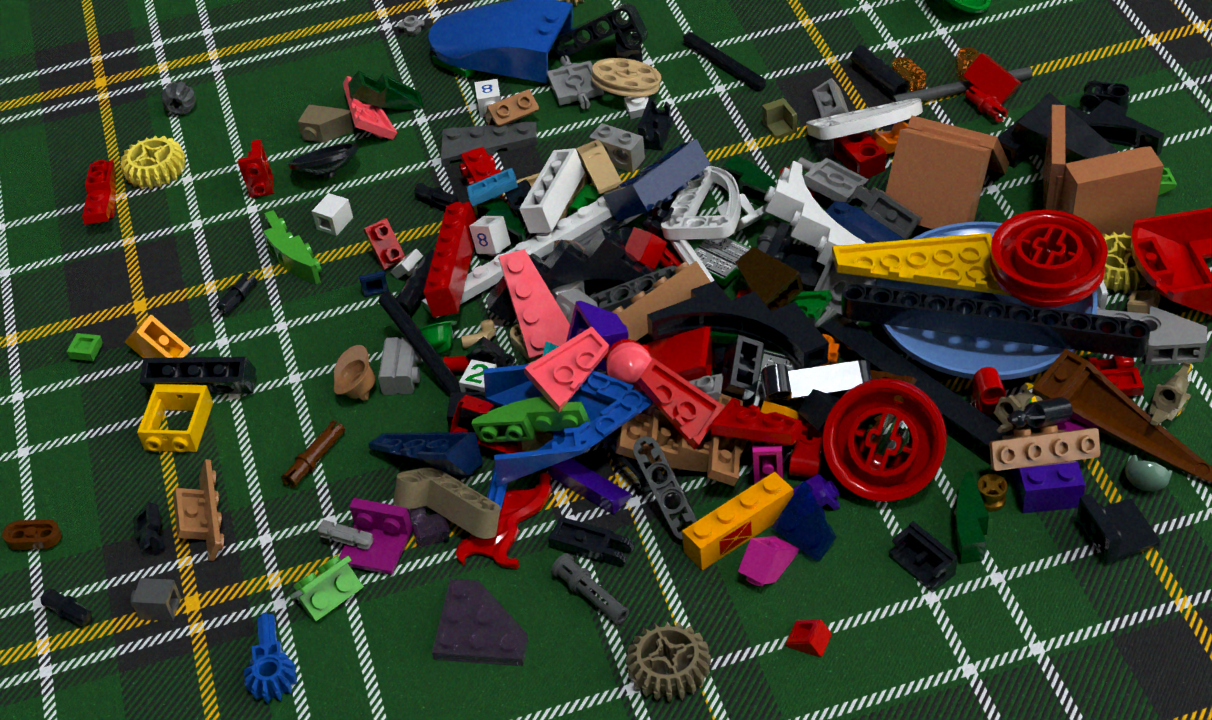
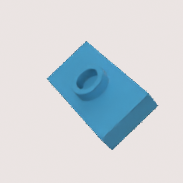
(492, 187)

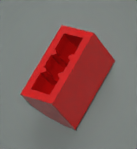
(992, 78)

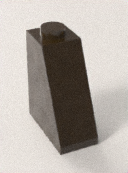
(769, 278)

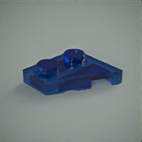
(805, 523)

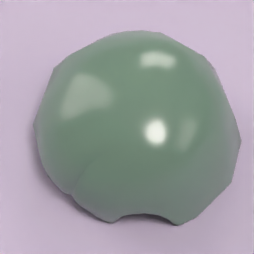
(1146, 474)

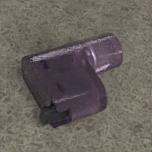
(428, 529)

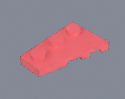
(567, 367)

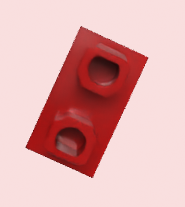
(384, 243)

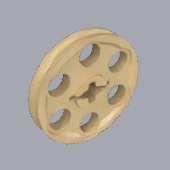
(626, 77)

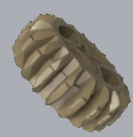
(661, 661)

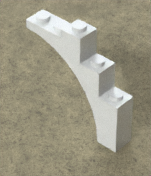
(810, 223)

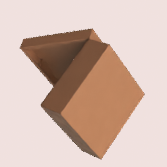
(942, 170)
(1103, 189)

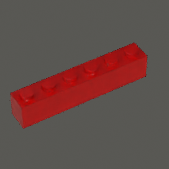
(450, 260)

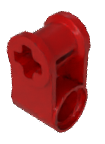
(987, 390)
(807, 453)

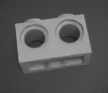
(622, 147)

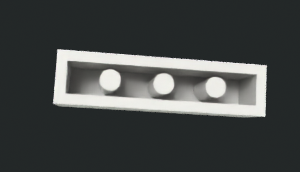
(552, 191)

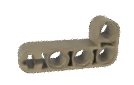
(448, 498)

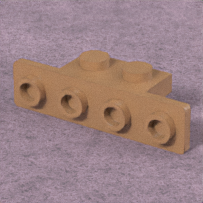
(1043, 447)
(197, 512)

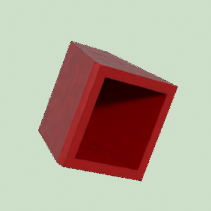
(685, 353)

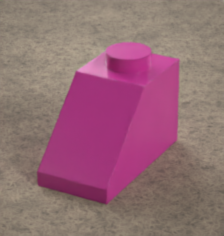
(766, 460)
(766, 559)

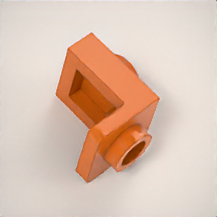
(889, 139)

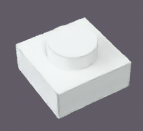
(635, 106)
(407, 264)

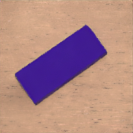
(589, 485)

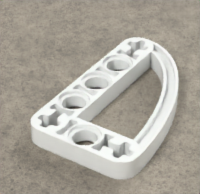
(863, 119)
(683, 221)

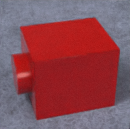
(645, 247)

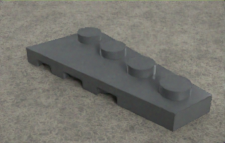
(492, 138)

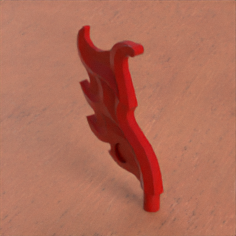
(515, 508)

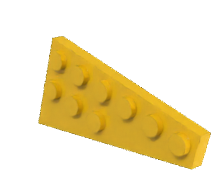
(935, 261)

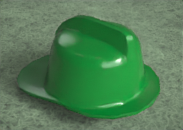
(439, 335)

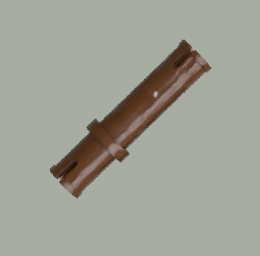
(307, 461)

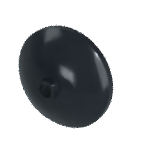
(324, 160)

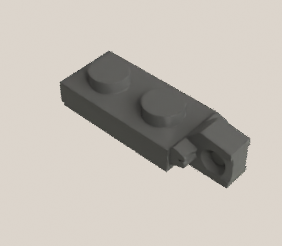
(888, 211)

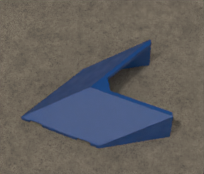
(606, 402)

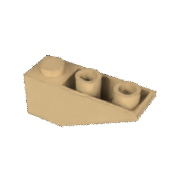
(598, 167)

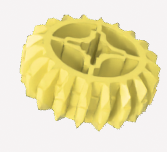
(153, 162)
(1120, 267)

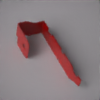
(474, 404)

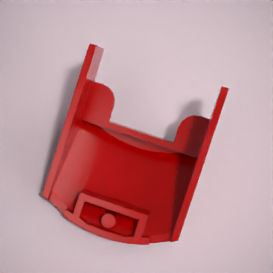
(1171, 256)

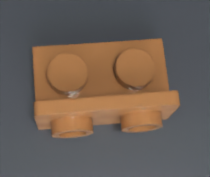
(511, 109)

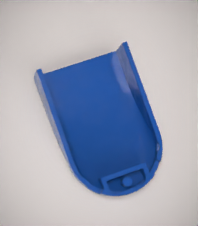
(502, 37)

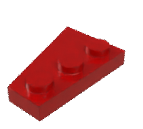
(680, 401)
(751, 424)

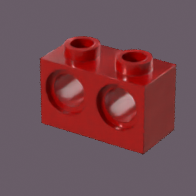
(860, 154)

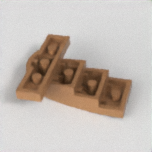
(714, 455)

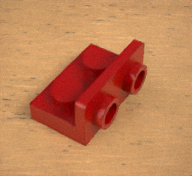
(257, 171)

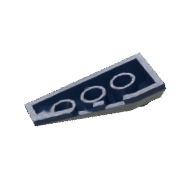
(860, 224)
(451, 452)

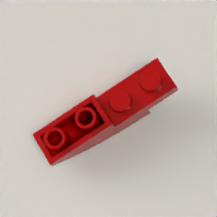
(100, 192)

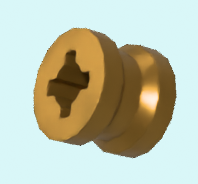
(993, 491)

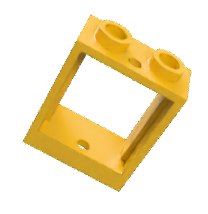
(166, 397)

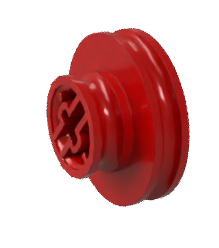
(1048, 258)
(854, 454)

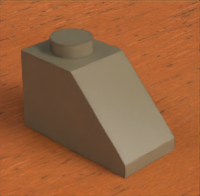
(325, 123)

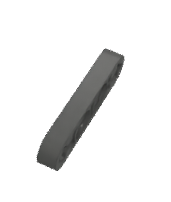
(631, 288)
(662, 490)

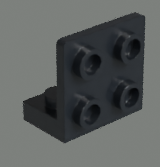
(796, 256)
(1116, 528)

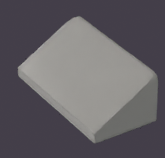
(829, 99)

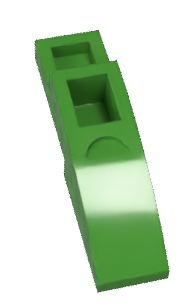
(290, 250)
(525, 417)

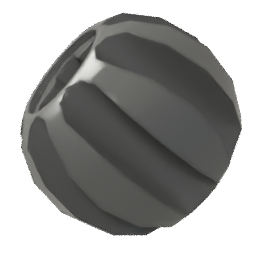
(178, 98)

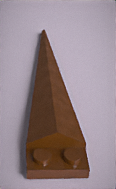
(1108, 409)

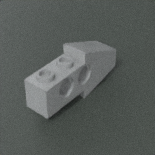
(1171, 336)

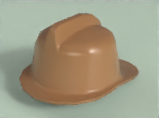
(353, 374)

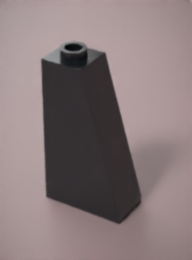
(1080, 138)

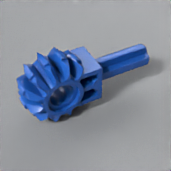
(270, 668)

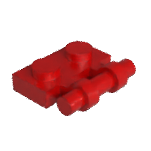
(1121, 373)

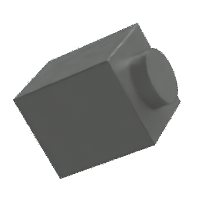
(156, 599)

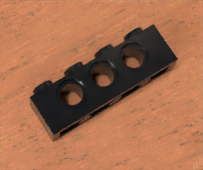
(220, 374)

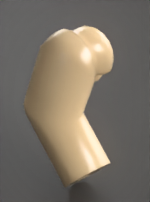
(487, 330)

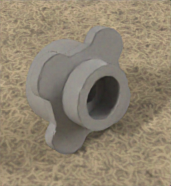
(411, 25)

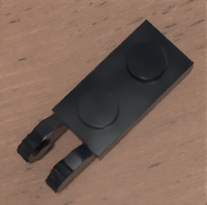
(590, 541)

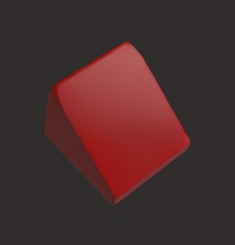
(809, 637)

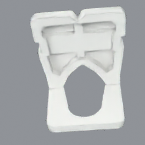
(752, 215)

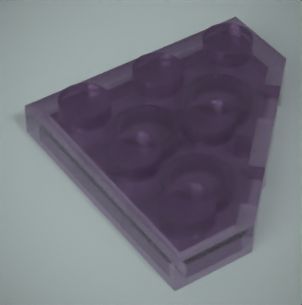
(477, 628)

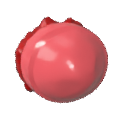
(627, 361)

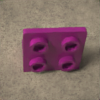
(390, 530)

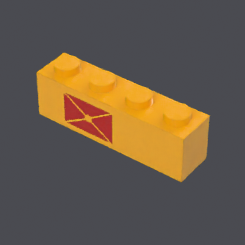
(736, 521)

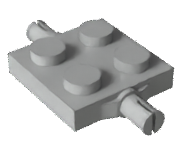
(573, 83)
(832, 179)

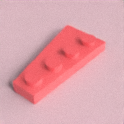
(368, 116)
(533, 304)

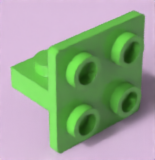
(328, 589)

